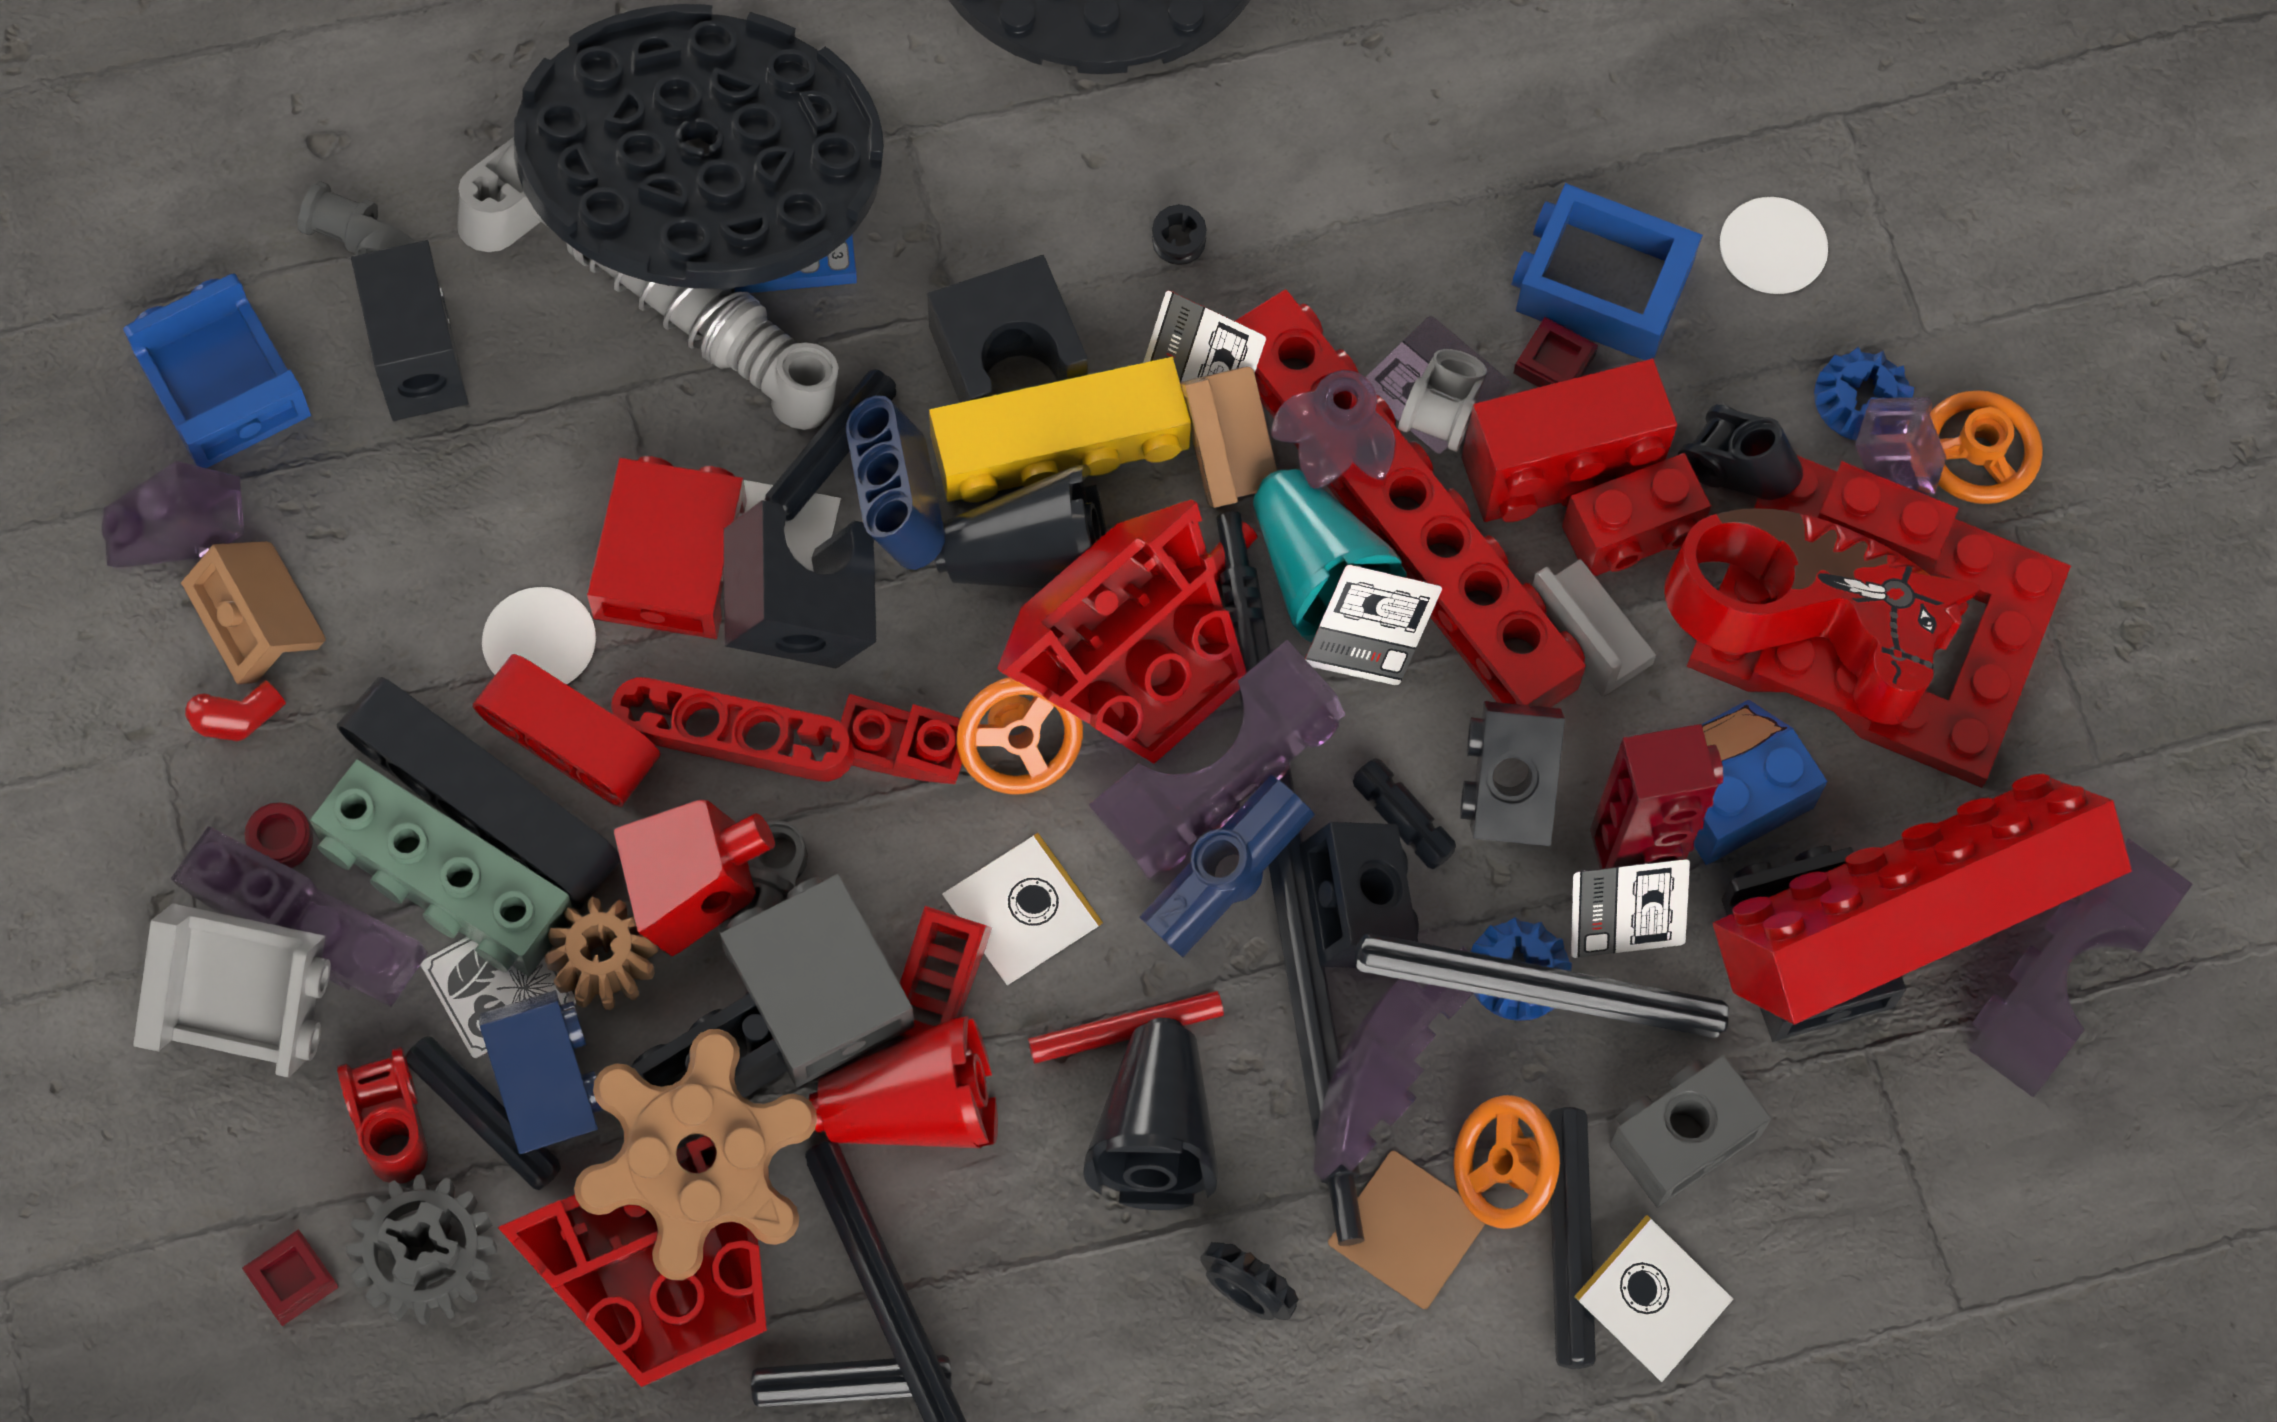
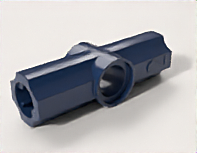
(1254, 833)

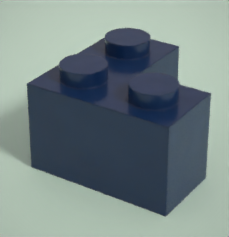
(538, 1070)

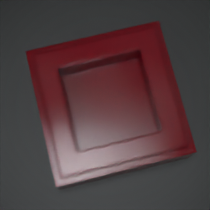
(1554, 355)
(290, 1277)

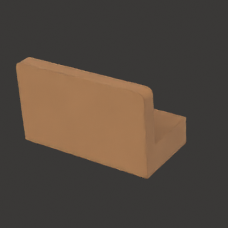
(1228, 434)
(250, 607)

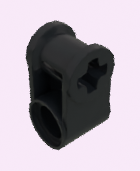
(1744, 454)

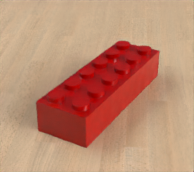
(1920, 896)

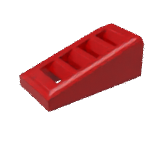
(968, 961)

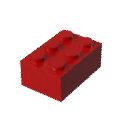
(1565, 439)

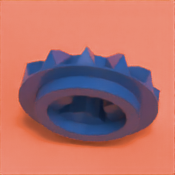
(1836, 398)
(1538, 947)

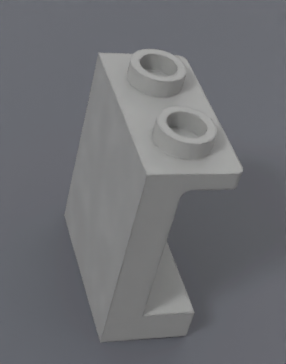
(232, 987)

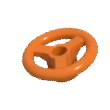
(1994, 423)
(1007, 713)
(1514, 1160)

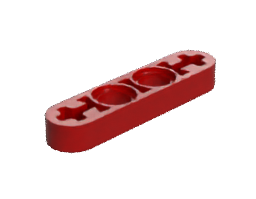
(735, 721)

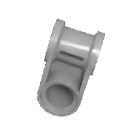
(1444, 397)

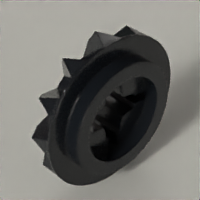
(1248, 1282)

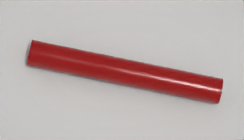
(1120, 1027)

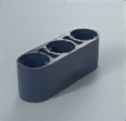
(895, 482)

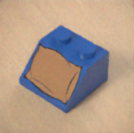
(1764, 780)

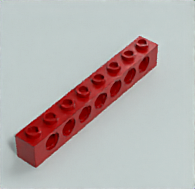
(1443, 517)

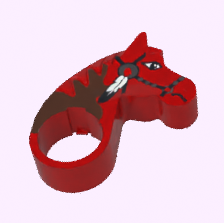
(1827, 584)

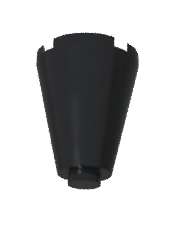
(1024, 534)
(1155, 1123)

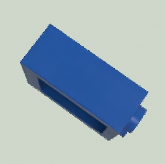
(1592, 316)

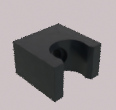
(1000, 318)
(409, 330)
(791, 611)

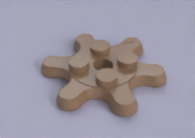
(687, 1202)

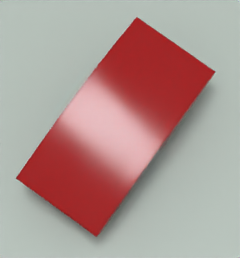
(902, 742)

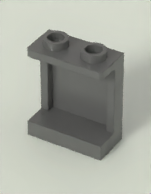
(817, 978)

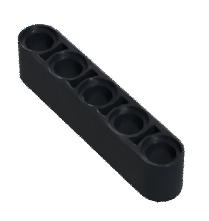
(477, 790)

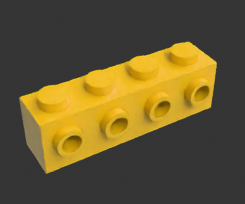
(1060, 425)

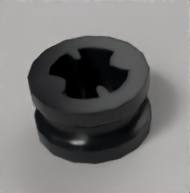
(1186, 217)

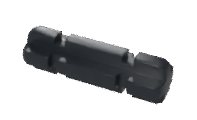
(1400, 807)

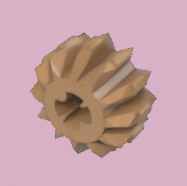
(590, 977)

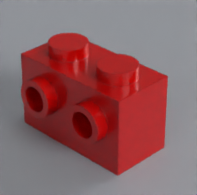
(1635, 515)

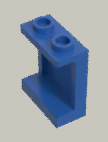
(216, 371)

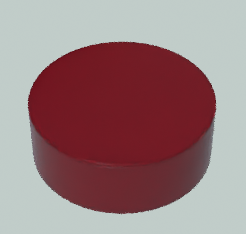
(280, 833)

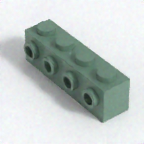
(440, 868)

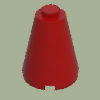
(913, 1093)

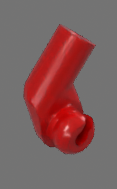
(232, 718)

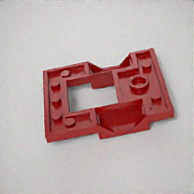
(2014, 583)

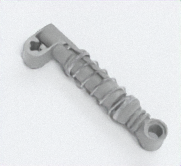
(730, 331)

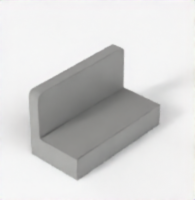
(1606, 636)

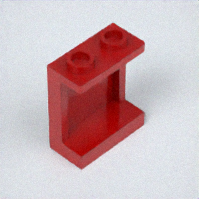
(665, 547)

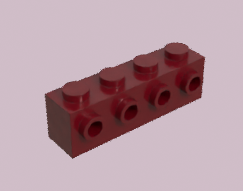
(1656, 797)

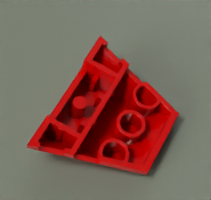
(1132, 634)
(611, 1283)

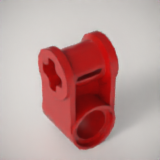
(381, 1105)

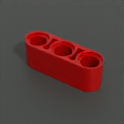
(566, 730)

